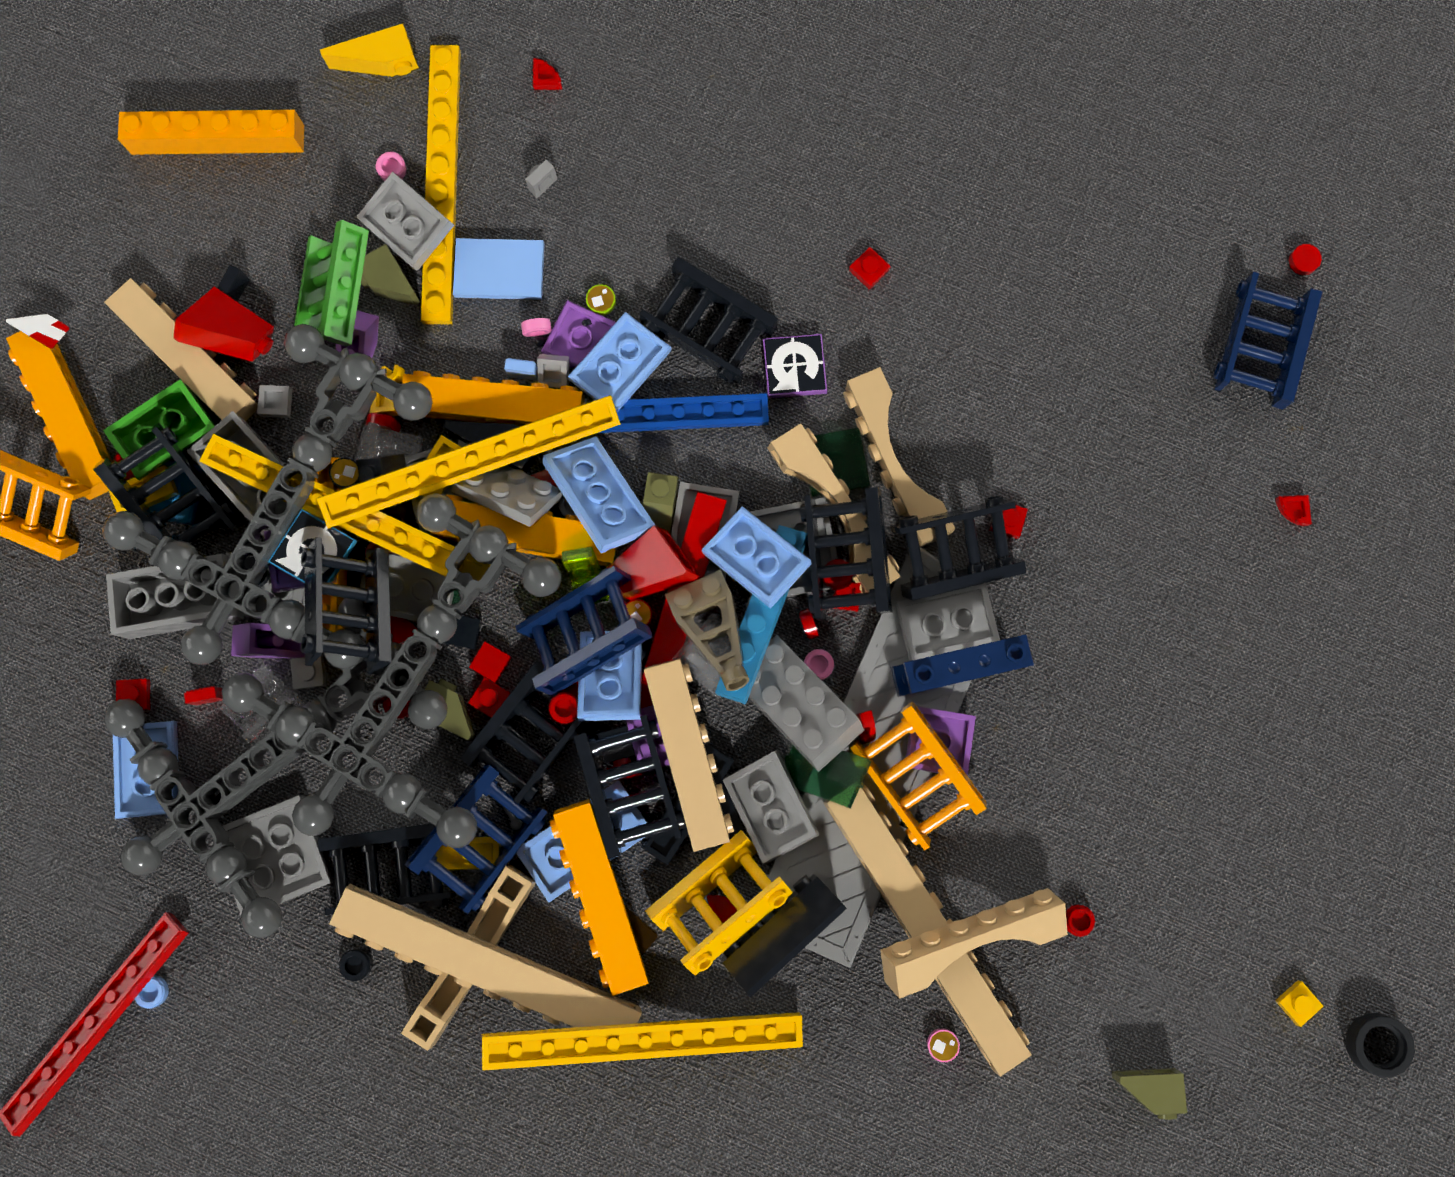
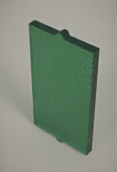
(835, 782)

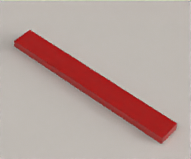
(701, 528)
(92, 1024)

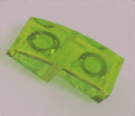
(582, 567)

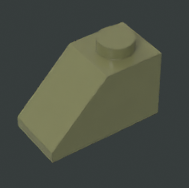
(386, 277)
(661, 499)
(457, 716)
(1156, 1089)

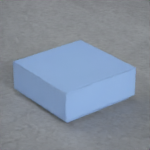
(521, 369)

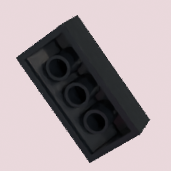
(782, 934)

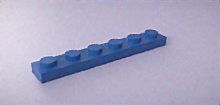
(692, 413)

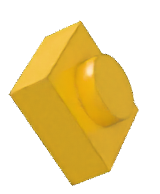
(1299, 1003)

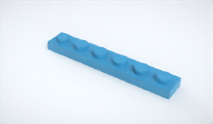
(759, 626)

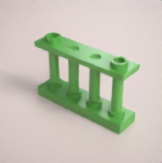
(333, 283)

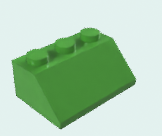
(172, 407)

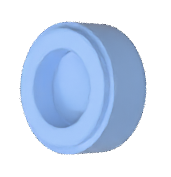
(153, 993)

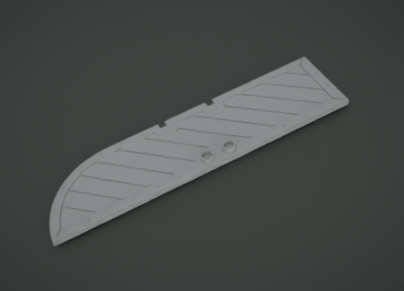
(829, 853)

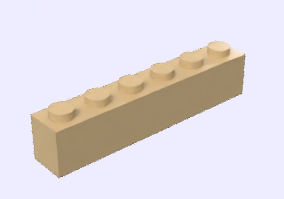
(191, 364)
(687, 754)

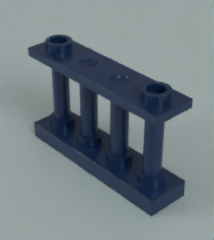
(1296, 334)
(603, 647)
(962, 665)
(482, 784)

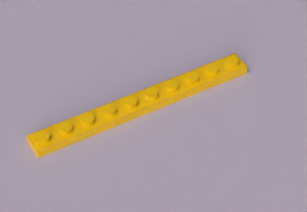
(441, 179)
(467, 461)
(374, 527)
(640, 1040)

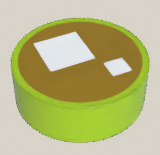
(601, 299)

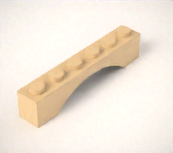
(871, 400)
(800, 458)
(489, 925)
(919, 960)

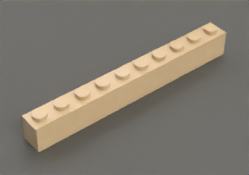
(920, 912)
(477, 962)

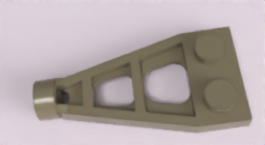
(699, 598)

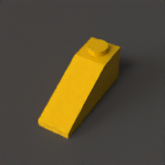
(377, 53)

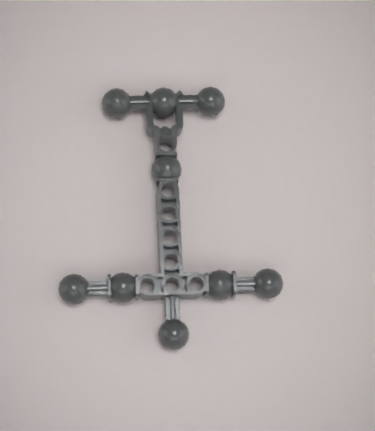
(310, 455)
(435, 625)
(160, 767)

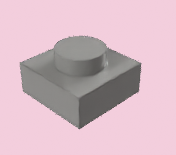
(541, 178)
(553, 370)
(274, 401)
(308, 676)

